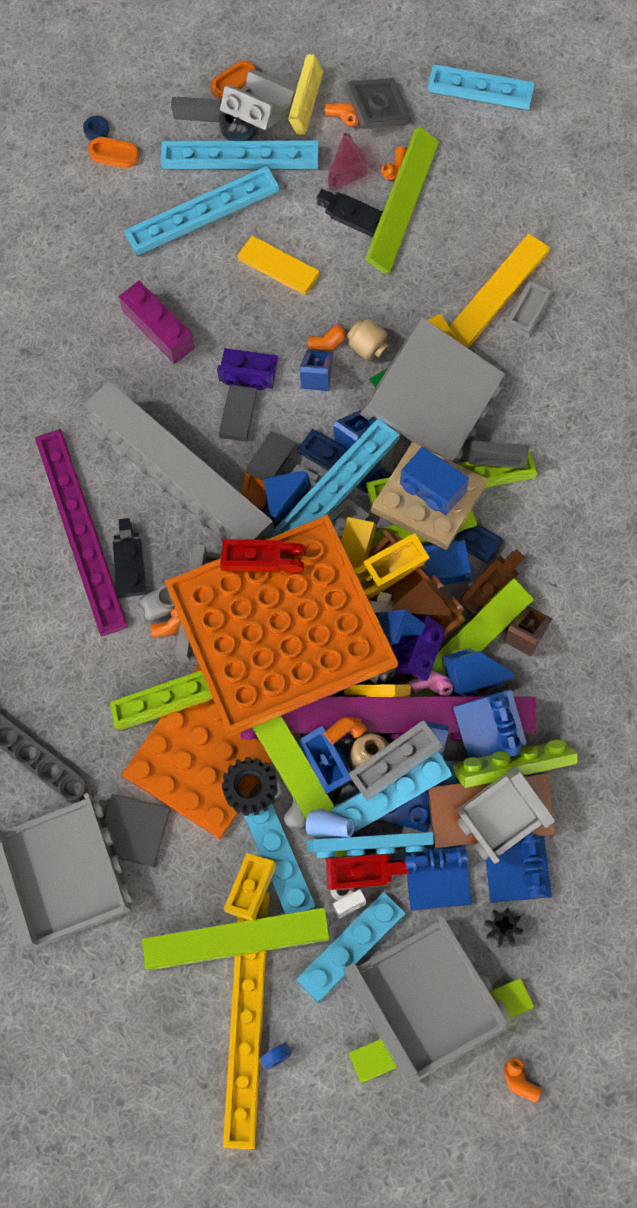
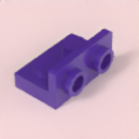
(248, 368)
(418, 652)

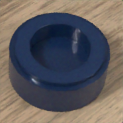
(96, 127)

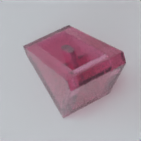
(348, 164)

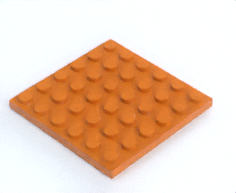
(281, 635)

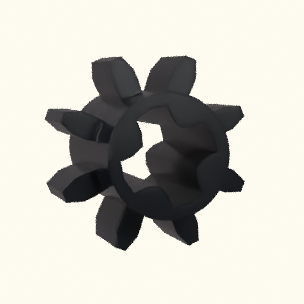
(495, 930)

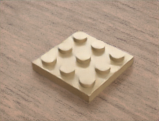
(413, 513)

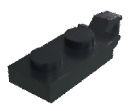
(350, 211)
(128, 561)

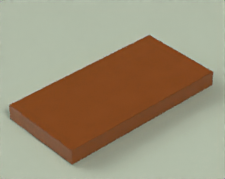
(448, 797)

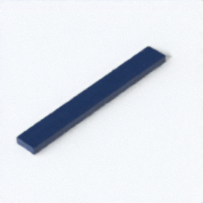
(327, 452)

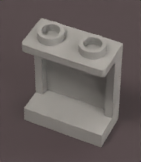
(260, 102)
(502, 814)

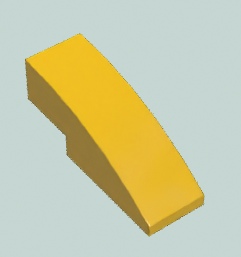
(391, 565)

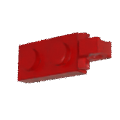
(362, 870)

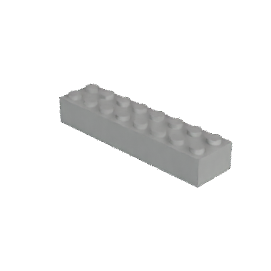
(174, 467)

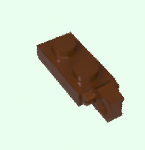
(490, 582)

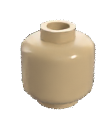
(368, 339)
(365, 748)

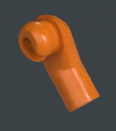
(344, 111)
(390, 172)
(329, 341)
(167, 628)
(343, 726)
(517, 1081)

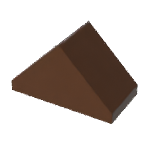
(424, 601)
(527, 630)

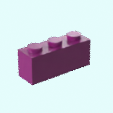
(156, 322)

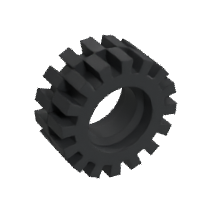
(237, 773)

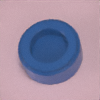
(275, 1056)

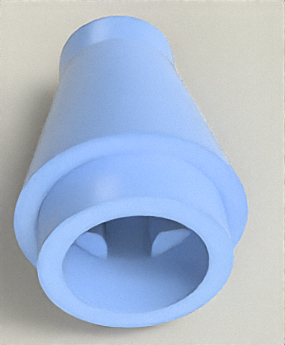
(328, 825)

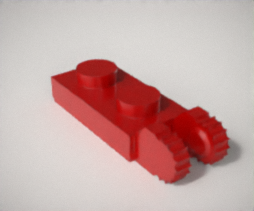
(261, 556)

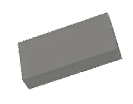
(528, 308)

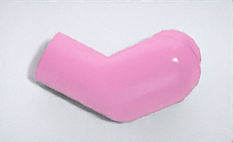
(436, 682)

